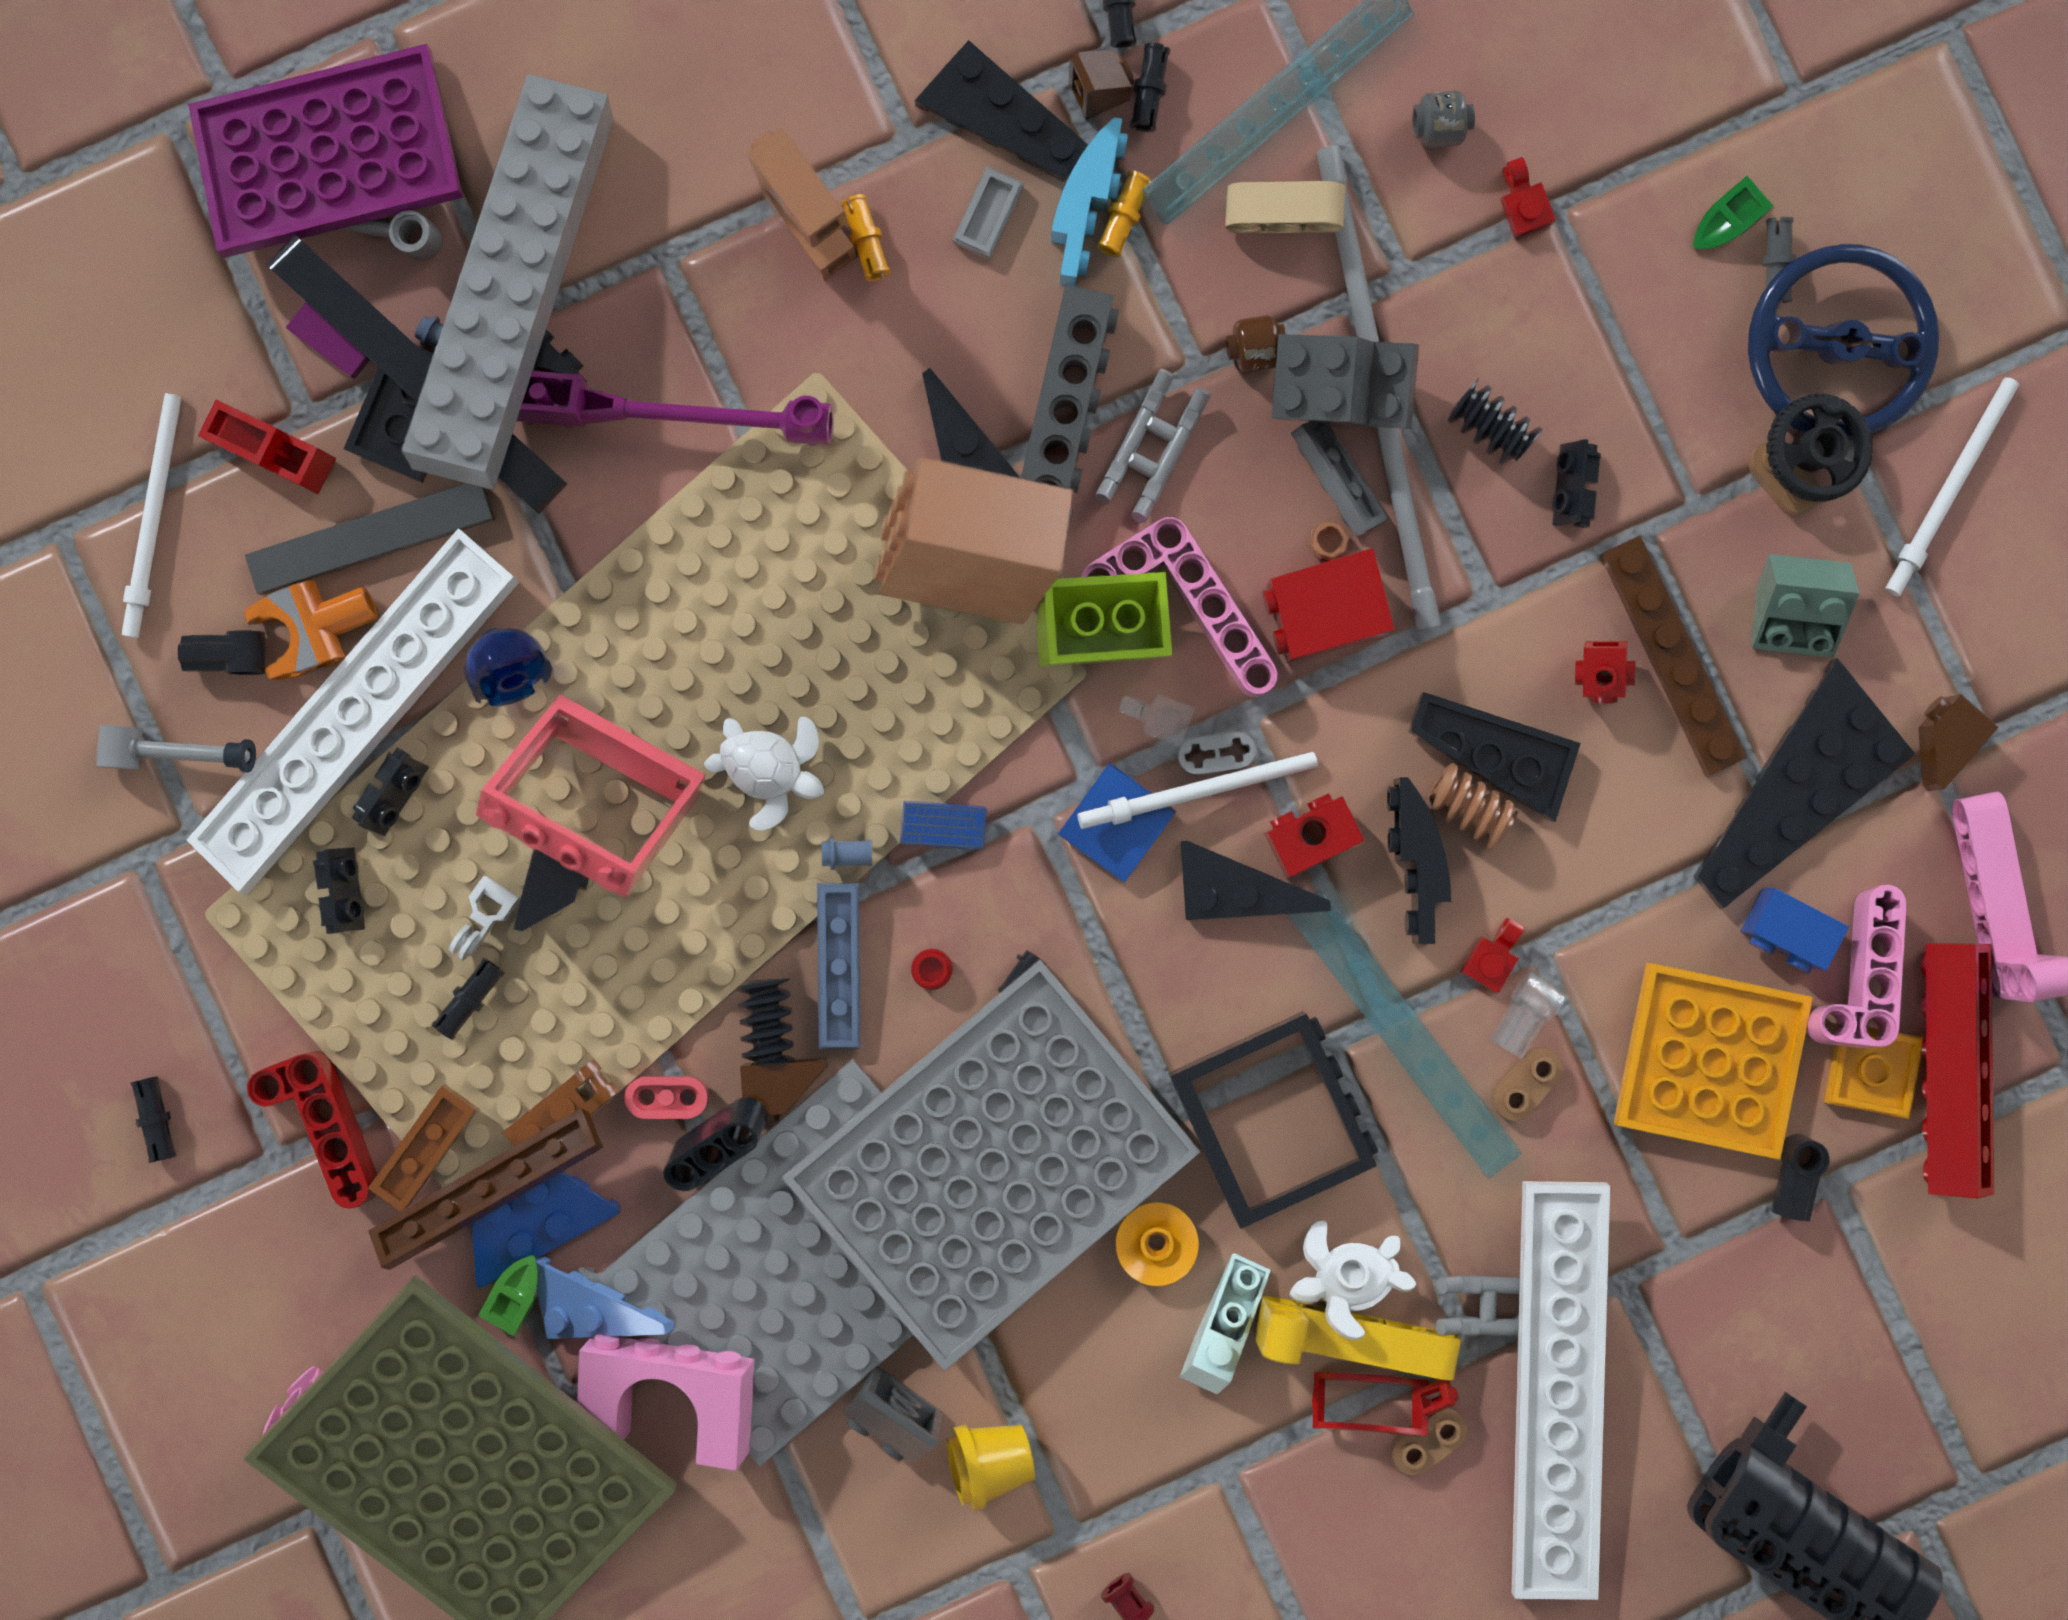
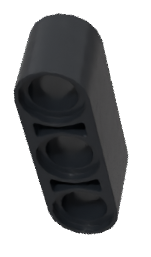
(715, 1144)

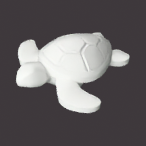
(768, 767)
(1349, 1278)

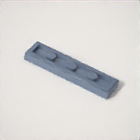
(838, 965)

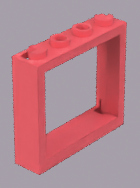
(614, 748)

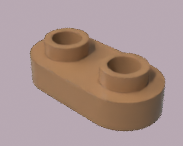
(1786, 501)
(1525, 1081)
(1432, 1447)

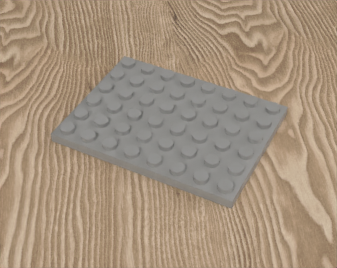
(991, 1164)
(764, 1279)

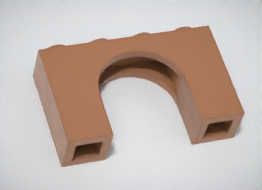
(801, 202)

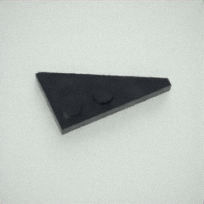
(957, 434)
(1228, 889)

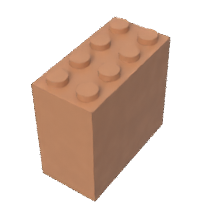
(973, 540)

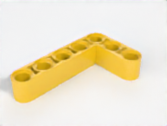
(1291, 1327)

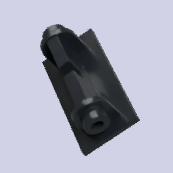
(1576, 465)
(381, 807)
(343, 907)

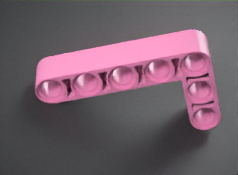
(1193, 594)
(2001, 903)

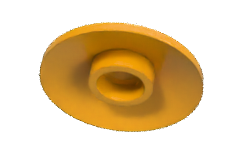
(1163, 1264)

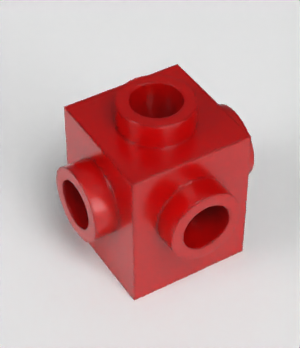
(1610, 657)

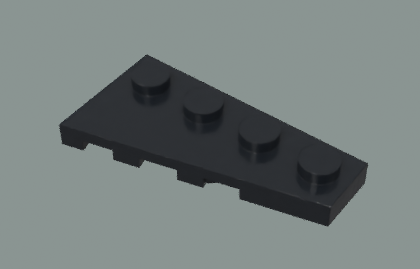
(991, 104)
(1505, 753)

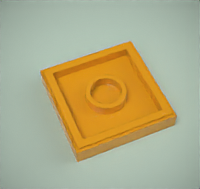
(1876, 1077)

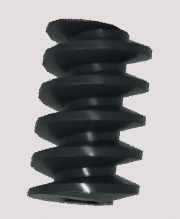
(1493, 423)
(766, 1022)

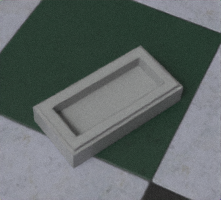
(988, 213)

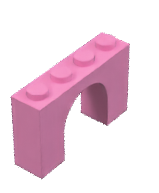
(714, 1382)

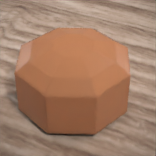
(1329, 540)

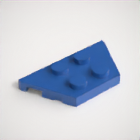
(536, 1224)

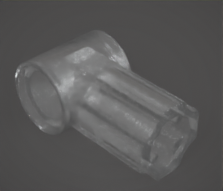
(1533, 1004)

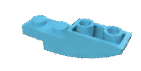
(1087, 187)

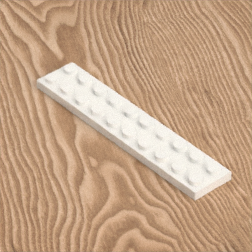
(352, 711)
(1560, 1390)

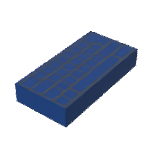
(943, 824)

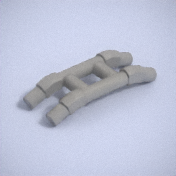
(1145, 422)
(1487, 1322)

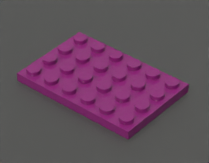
(324, 151)

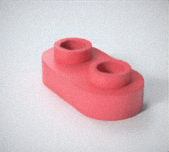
(668, 1097)

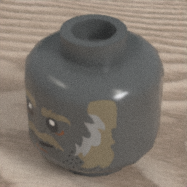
(1442, 119)

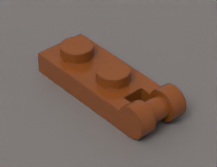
(563, 1102)

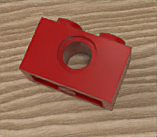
(1338, 835)

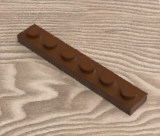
(1672, 656)
(485, 1189)

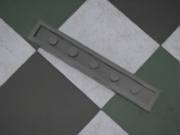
(369, 537)

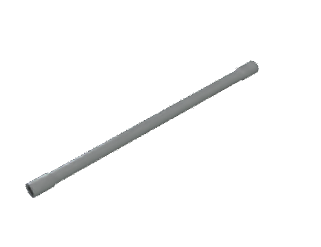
(1422, 594)

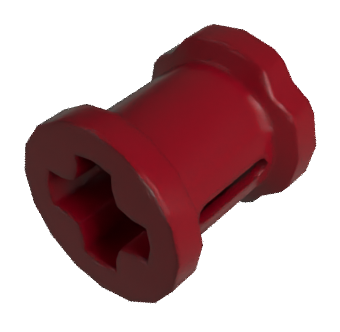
(1127, 1599)

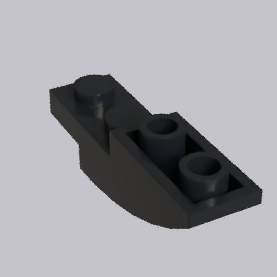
(1418, 841)

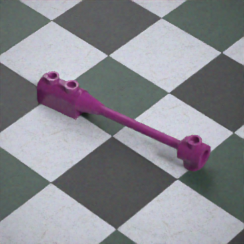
(569, 402)

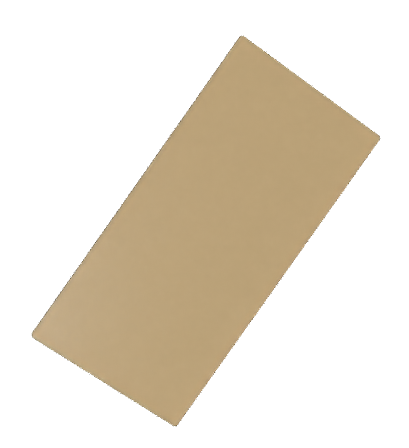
(721, 606)

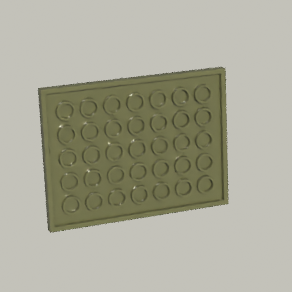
(459, 1464)

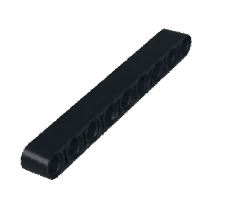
(396, 355)

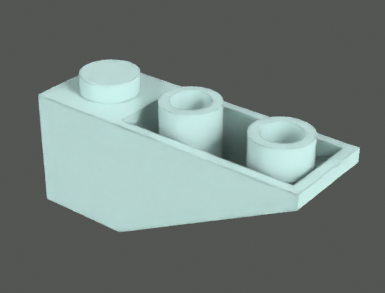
(1225, 1325)

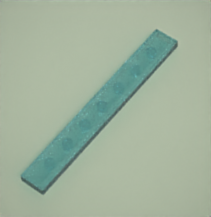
(1274, 105)
(1407, 1038)

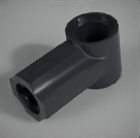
(236, 652)
(1796, 1182)

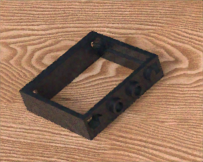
(1344, 1104)

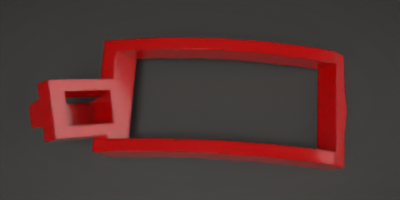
(1421, 1406)

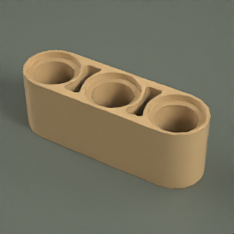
(1285, 207)

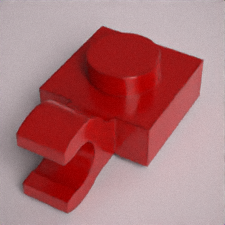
(1526, 205)
(1491, 961)

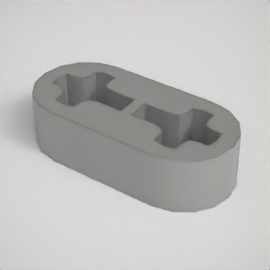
(1218, 763)

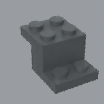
(1345, 381)

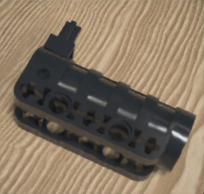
(1808, 1530)

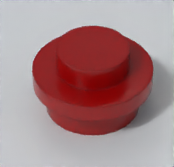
(931, 969)

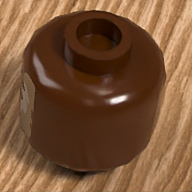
(1254, 343)

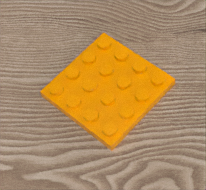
(1713, 1060)

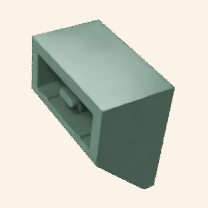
(1803, 605)

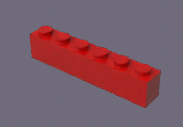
(1958, 1069)

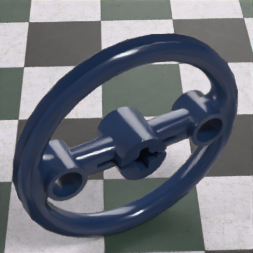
(1921, 346)

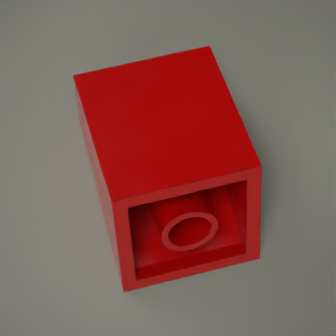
(1329, 606)

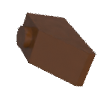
(1099, 81)
(1950, 739)
(780, 1084)

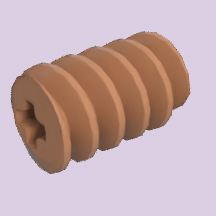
(1472, 805)

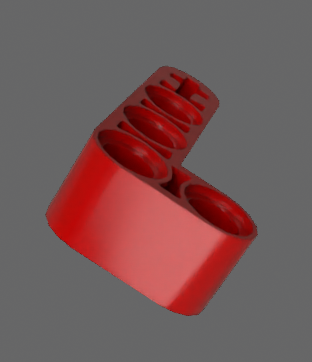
(322, 1132)

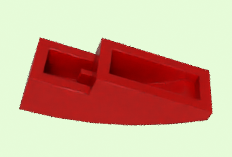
(267, 446)

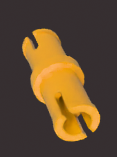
(1123, 214)
(865, 237)

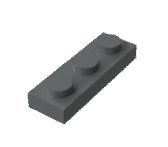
(1339, 477)

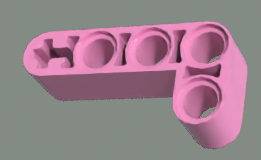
(1863, 966)

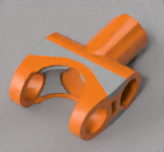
(311, 625)

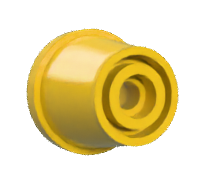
(988, 1462)

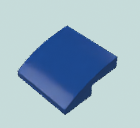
(1120, 845)

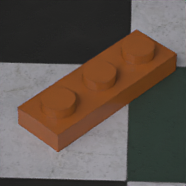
(423, 1148)

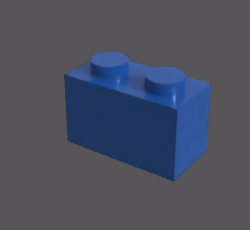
(1794, 930)

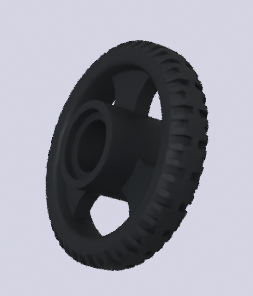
(1803, 453)

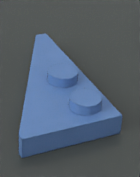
(582, 1308)

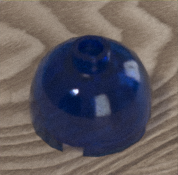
(505, 666)

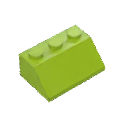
(1104, 620)

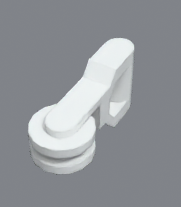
(469, 943)

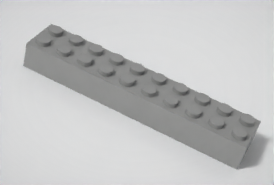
(509, 283)

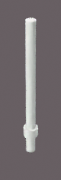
(1914, 554)
(137, 594)
(1121, 809)

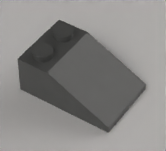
(895, 1416)

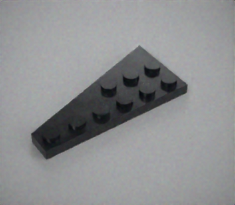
(1815, 773)

